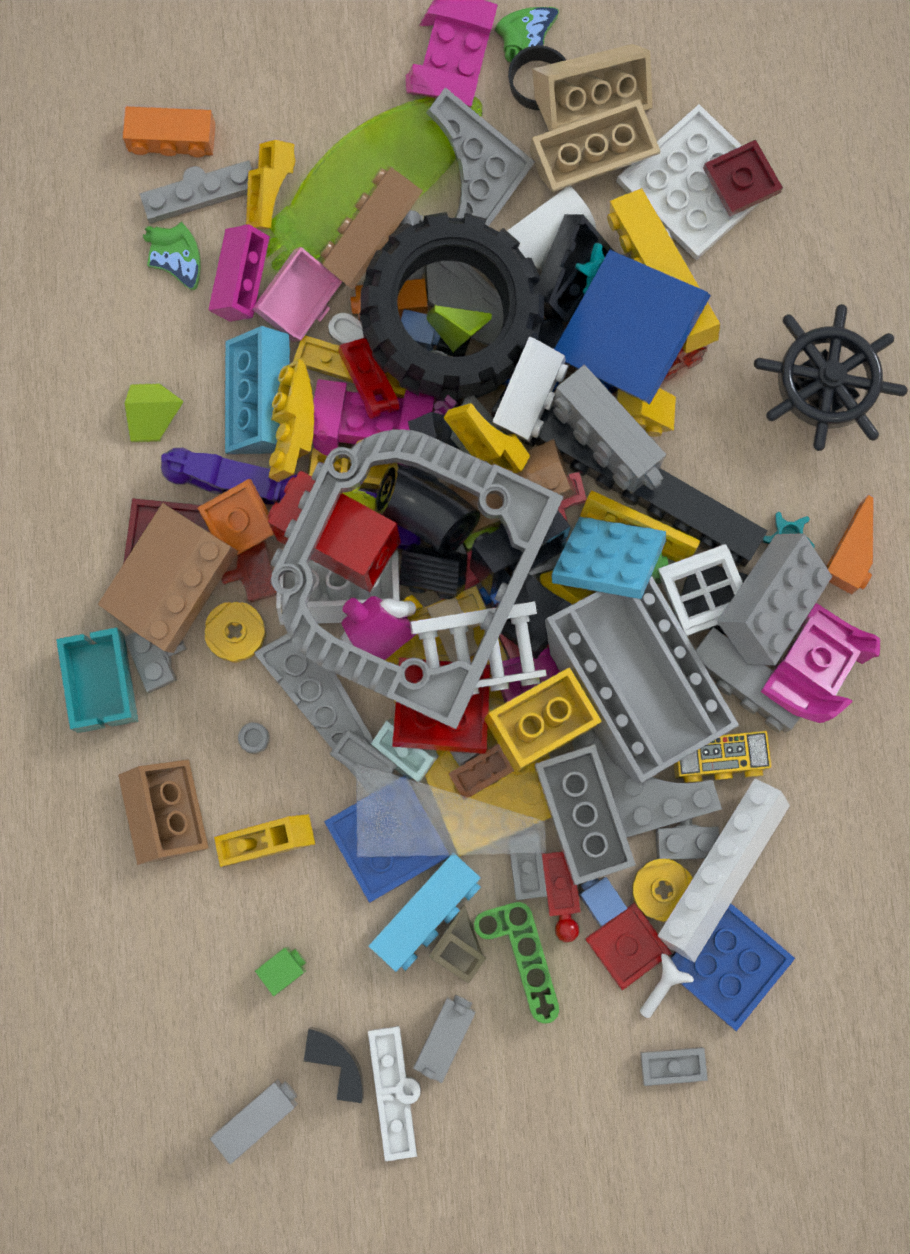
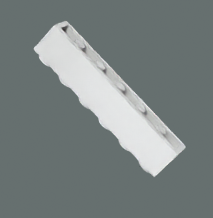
(724, 870)

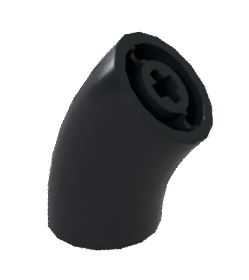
(425, 507)

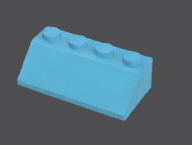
(250, 386)

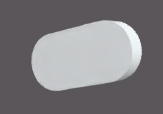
(345, 328)

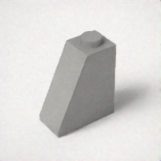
(254, 1120)

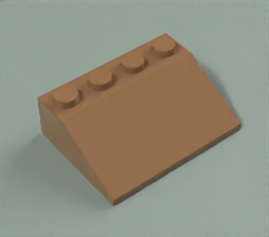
(167, 578)

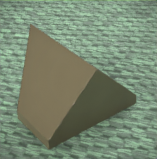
(459, 948)

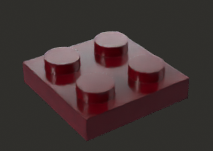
(742, 178)

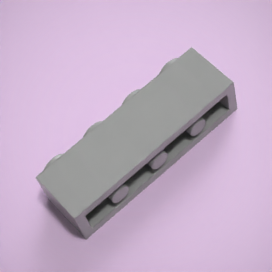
(742, 680)

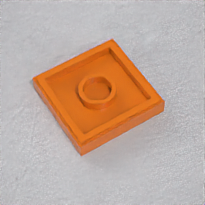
(238, 517)

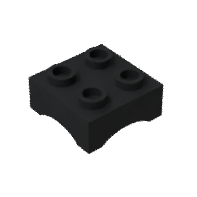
(719, 596)
(546, 605)

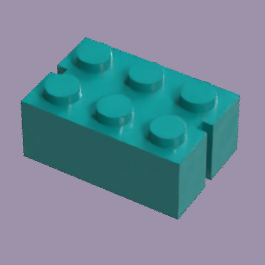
(97, 680)

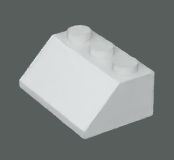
(530, 390)

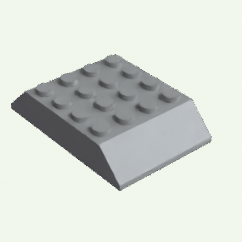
(639, 679)

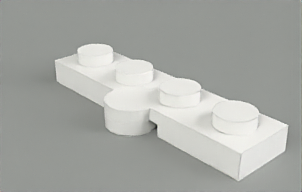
(393, 1093)

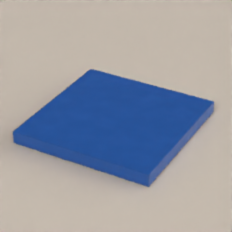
(631, 325)

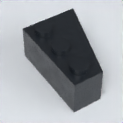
(560, 280)

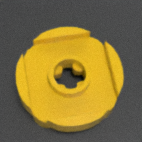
(234, 614)
(648, 879)

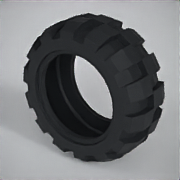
(462, 241)

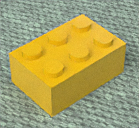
(542, 719)

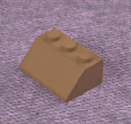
(162, 811)

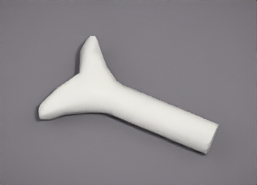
(670, 977)

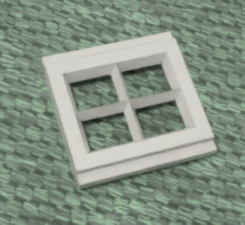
(692, 565)

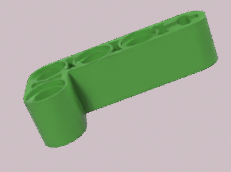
(524, 963)

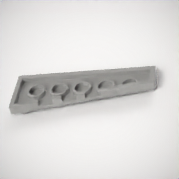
(314, 691)

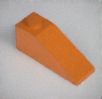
(854, 551)

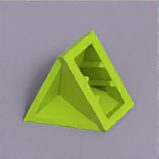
(456, 325)
(150, 411)

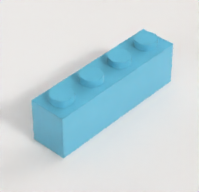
(424, 912)

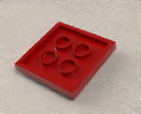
(423, 732)

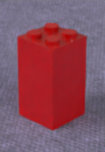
(355, 540)

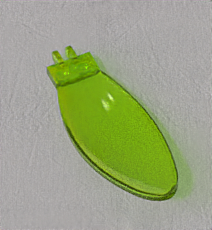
(398, 138)

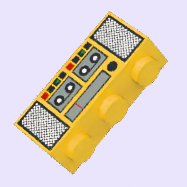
(726, 756)

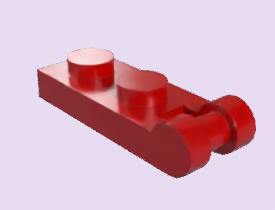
(368, 378)

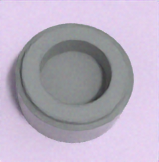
(253, 738)

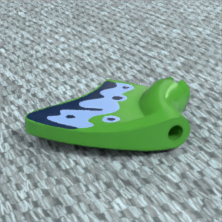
(525, 28)
(175, 252)

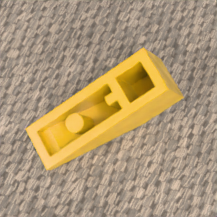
(264, 840)

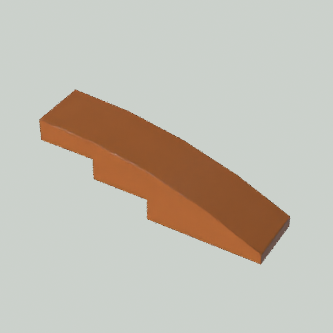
(481, 772)

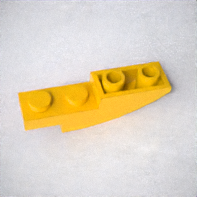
(295, 413)

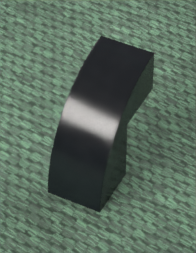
(330, 1050)

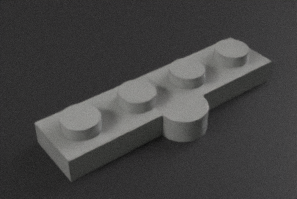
(196, 191)

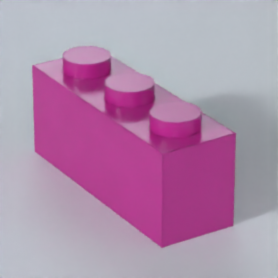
(239, 273)

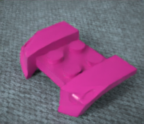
(454, 48)
(343, 417)
(818, 665)

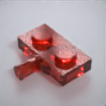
(254, 572)

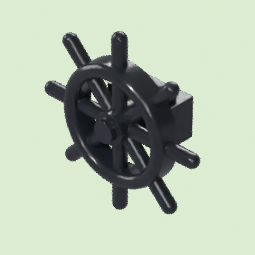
(825, 379)

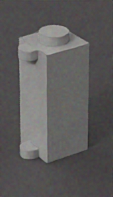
(445, 1038)

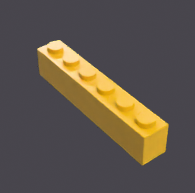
(650, 244)

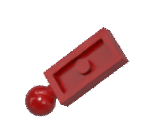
(561, 895)

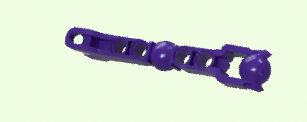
(221, 474)

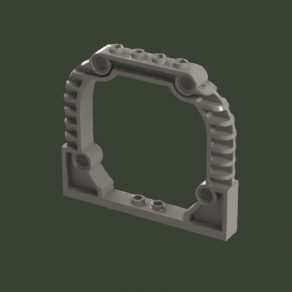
(524, 513)

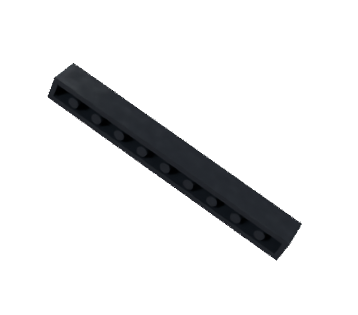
(671, 501)

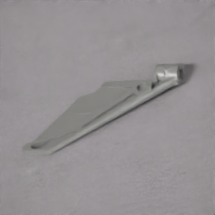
(461, 287)

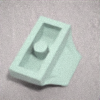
(409, 761)

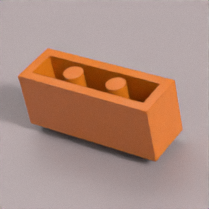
(169, 131)

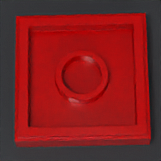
(627, 946)

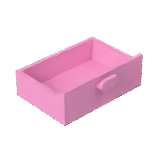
(297, 295)

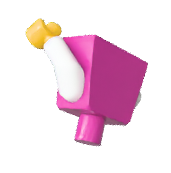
(379, 624)

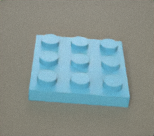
(609, 557)

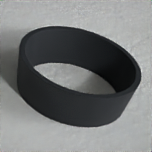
(527, 55)

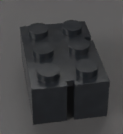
(494, 553)

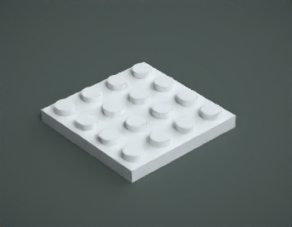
(680, 186)

